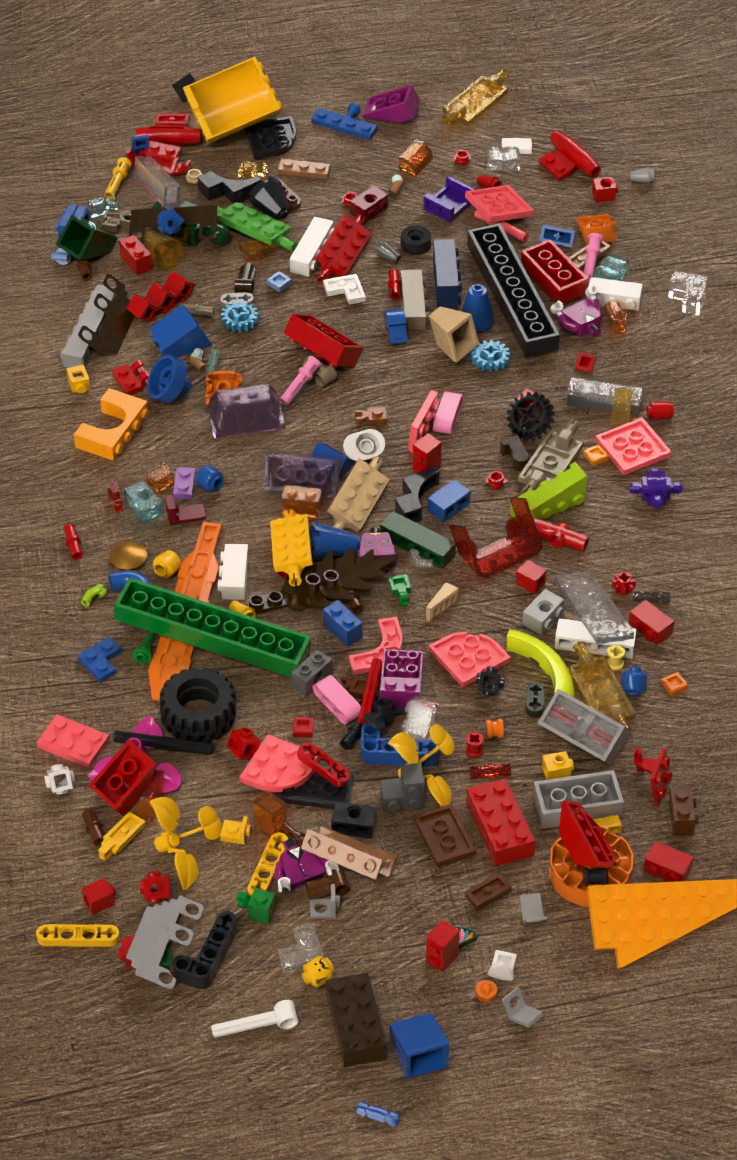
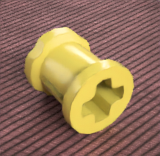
(615, 655)

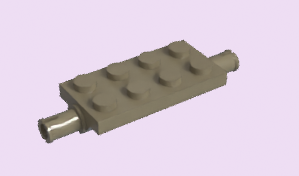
(553, 455)

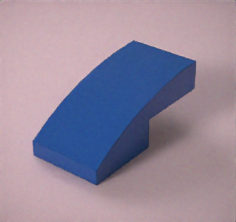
(139, 143)

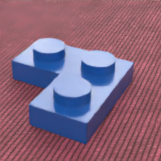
(96, 659)

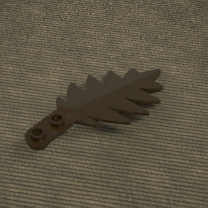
(324, 583)

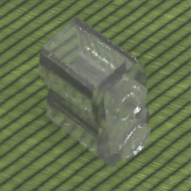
(503, 159)

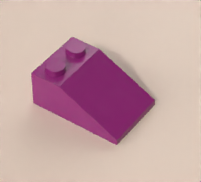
(393, 106)

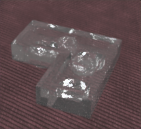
(306, 948)

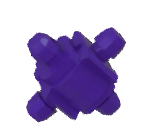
(656, 488)

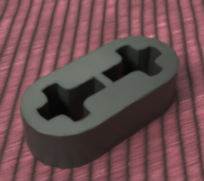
(531, 699)

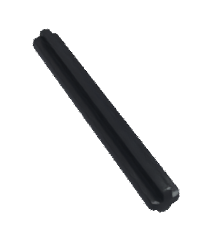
(165, 742)

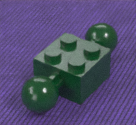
(221, 231)

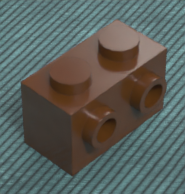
(682, 811)

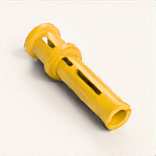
(119, 174)

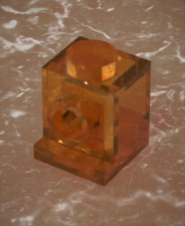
(160, 478)

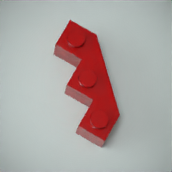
(161, 298)

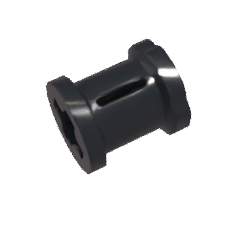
(594, 876)

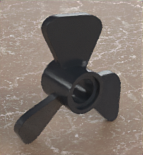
(381, 713)

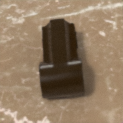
(245, 280)

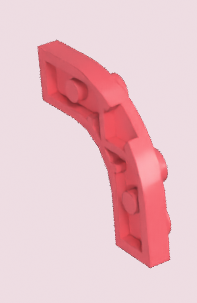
(391, 639)

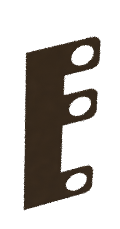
(192, 215)

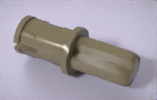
(200, 310)

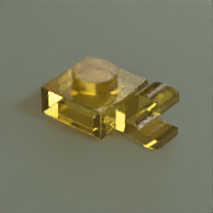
(251, 169)

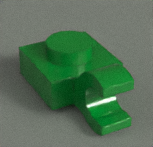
(400, 586)

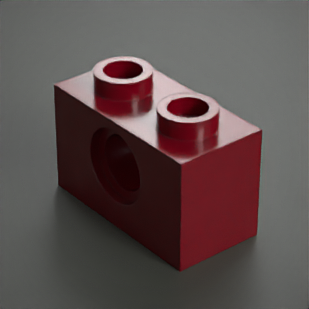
(369, 203)

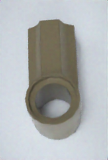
(324, 374)

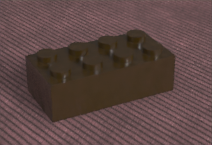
(356, 1019)

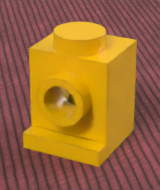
(80, 383)

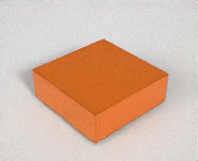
(674, 684)

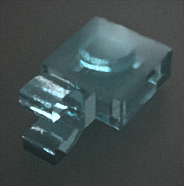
(99, 205)

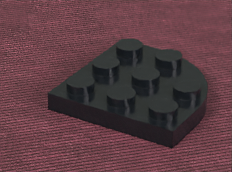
(271, 137)

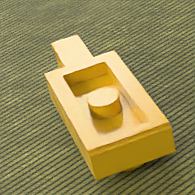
(120, 835)

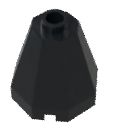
(270, 198)

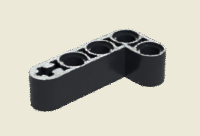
(212, 949)

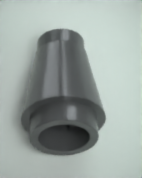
(387, 252)

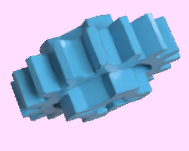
(240, 316)
(490, 356)

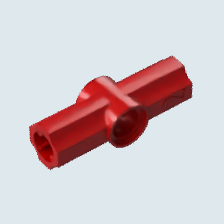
(561, 535)

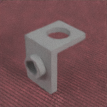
(331, 905)
(532, 908)
(521, 1012)

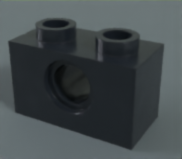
(354, 819)

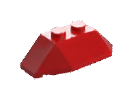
(584, 837)

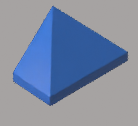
(558, 235)

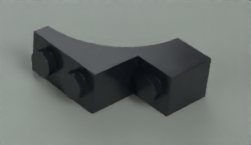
(234, 190)
(414, 488)

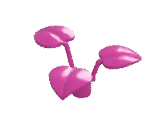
(148, 726)

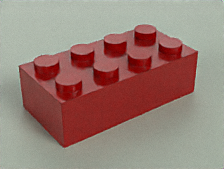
(554, 272)
(323, 340)
(500, 822)

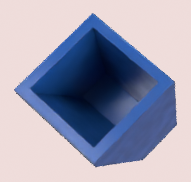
(179, 334)
(419, 1045)

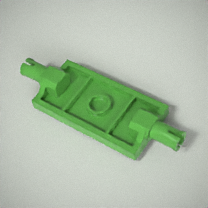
(256, 225)

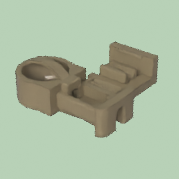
(112, 220)

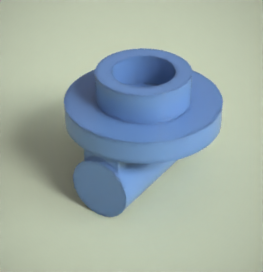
(61, 256)

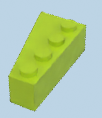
(558, 494)

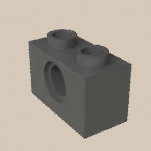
(310, 672)

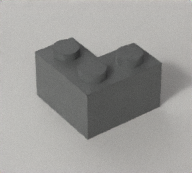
(405, 791)

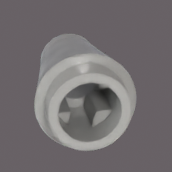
(643, 175)

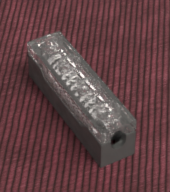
(599, 395)

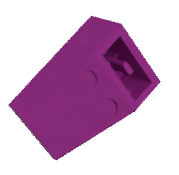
(401, 676)

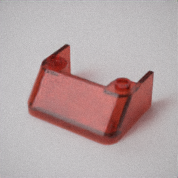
(520, 544)

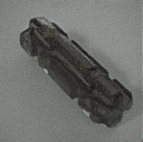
(651, 596)

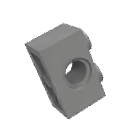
(543, 612)

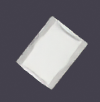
(523, 144)

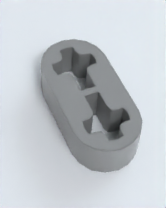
(228, 298)

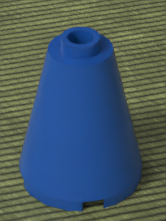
(479, 306)
(329, 538)

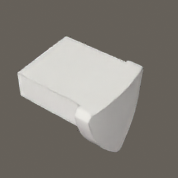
(503, 965)

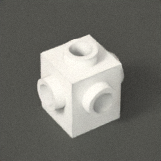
(66, 782)

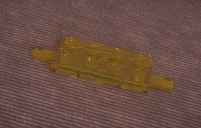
(476, 99)
(600, 686)

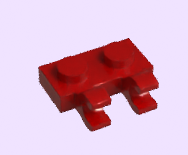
(127, 377)

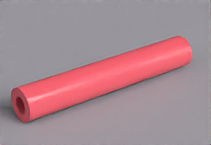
(508, 228)

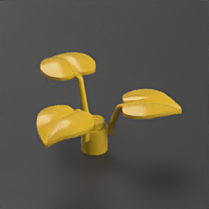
(407, 749)
(167, 815)

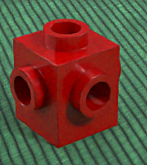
(243, 743)
(158, 879)

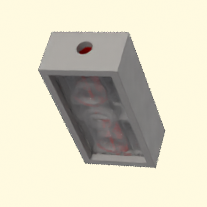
(584, 727)

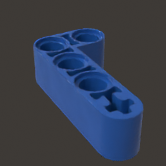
(378, 751)

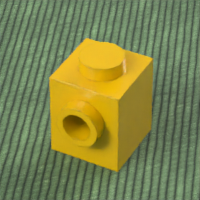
(557, 765)

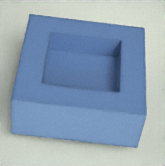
(279, 281)

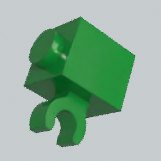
(259, 905)

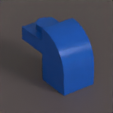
(396, 324)

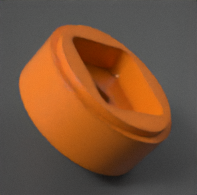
(486, 991)

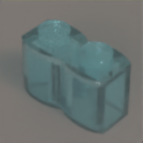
(612, 268)

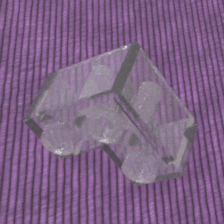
(690, 289)

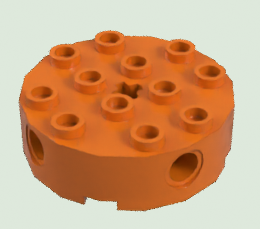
(568, 877)

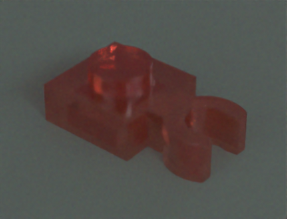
(114, 494)

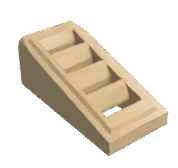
(442, 600)

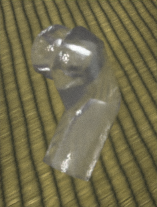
(418, 562)

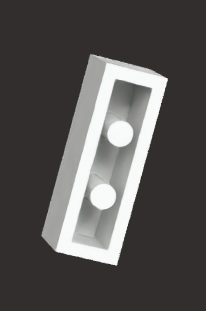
(624, 293)
(233, 571)

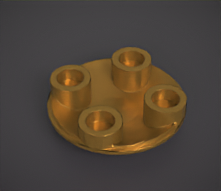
(128, 556)

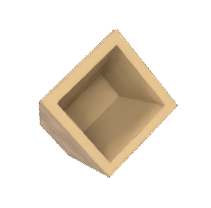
(454, 332)

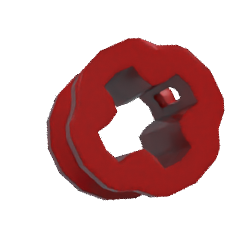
(474, 744)

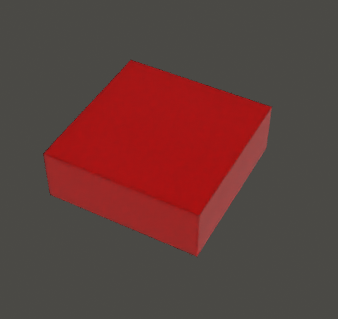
(303, 727)

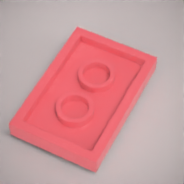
(424, 418)
(73, 741)

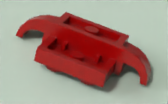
(165, 155)

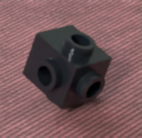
(487, 687)

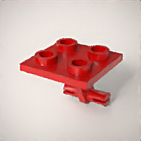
(659, 772)

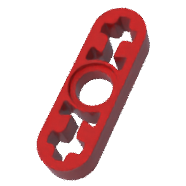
(322, 756)

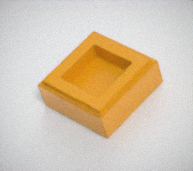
(596, 455)

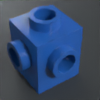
(173, 226)

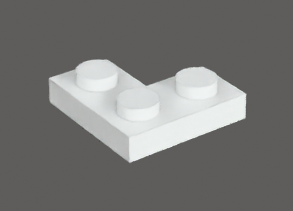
(348, 285)

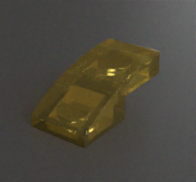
(621, 406)

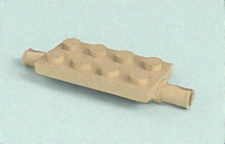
(358, 495)

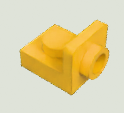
(236, 831)

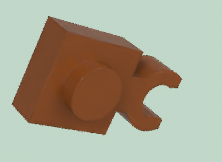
(373, 415)

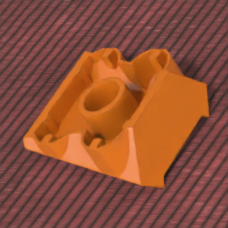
(598, 224)
(221, 381)

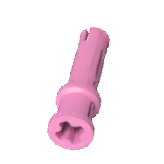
(592, 251)
(305, 373)

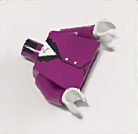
(581, 317)
(299, 866)

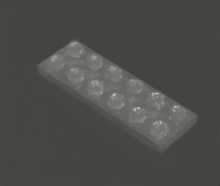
(594, 607)

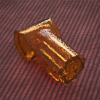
(616, 317)

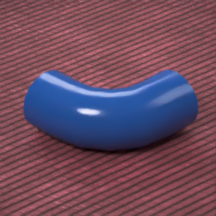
(119, 579)

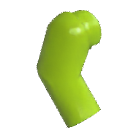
(91, 593)

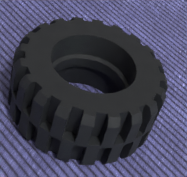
(195, 685)

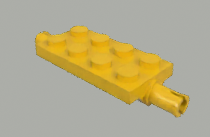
(291, 545)

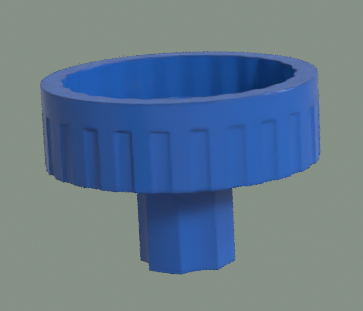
(168, 379)

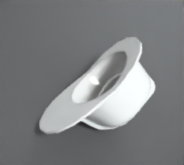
(364, 444)

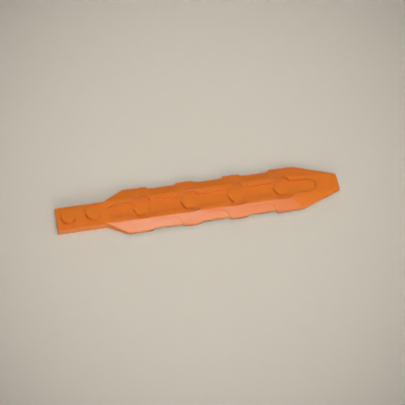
(195, 580)

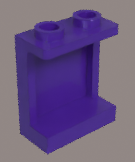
(449, 201)

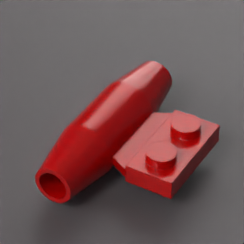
(171, 130)
(569, 155)

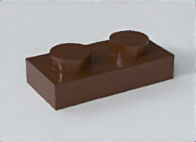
(488, 891)

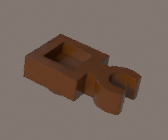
(356, 687)

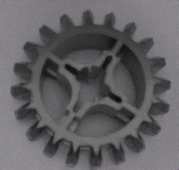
(536, 401)

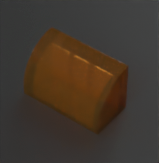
(415, 158)

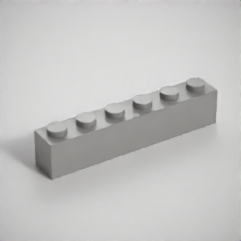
(76, 350)

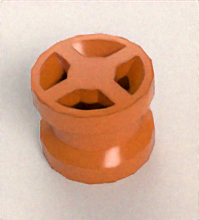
(494, 728)

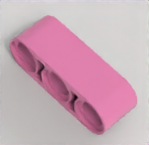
(447, 413)
(337, 699)

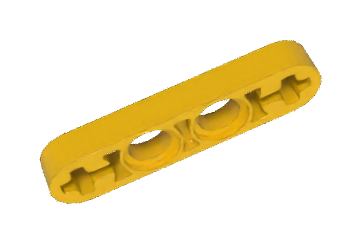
(266, 866)
(77, 939)

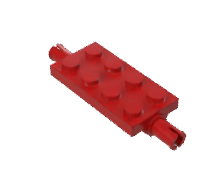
(342, 247)

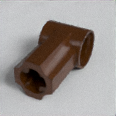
(322, 886)

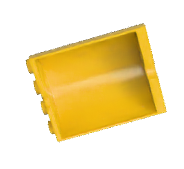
(232, 100)

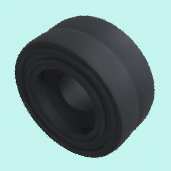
(413, 233)

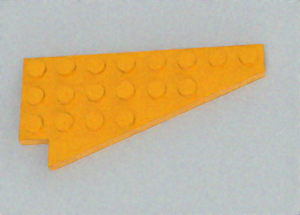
(651, 915)

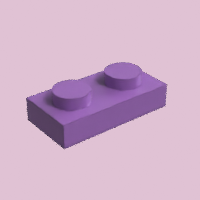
(184, 483)

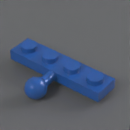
(345, 124)

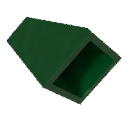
(85, 239)

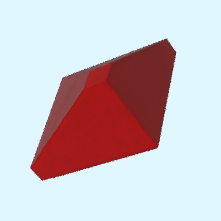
(585, 362)

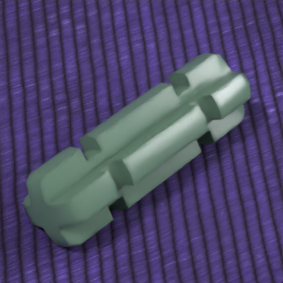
(212, 361)

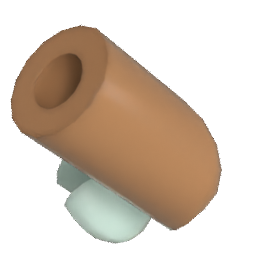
(397, 184)
(196, 358)

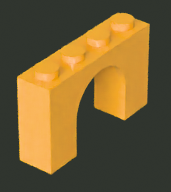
(110, 442)

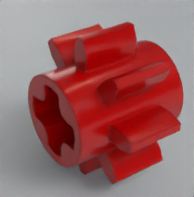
(623, 583)

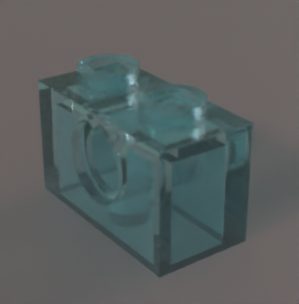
(143, 501)

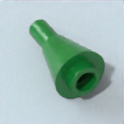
(142, 653)

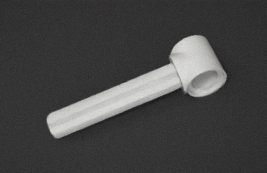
(283, 1014)

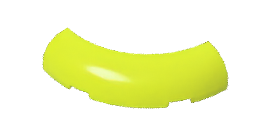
(546, 657)

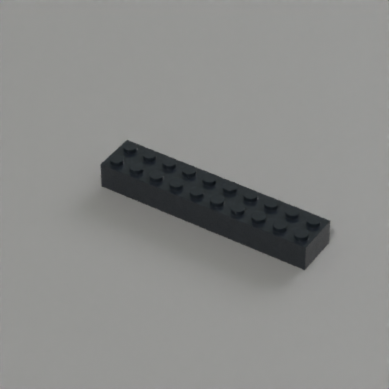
(513, 290)

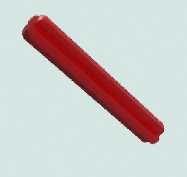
(370, 689)

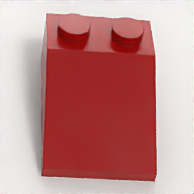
(124, 778)

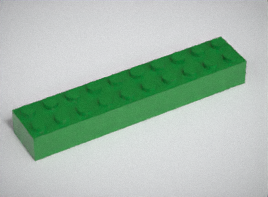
(211, 627)

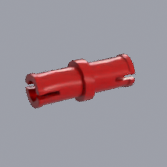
(394, 284)
(73, 541)

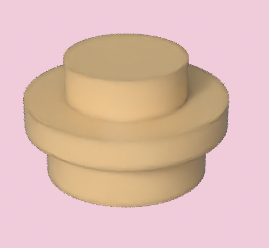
(192, 176)

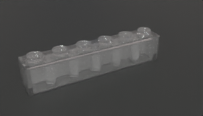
(157, 182)

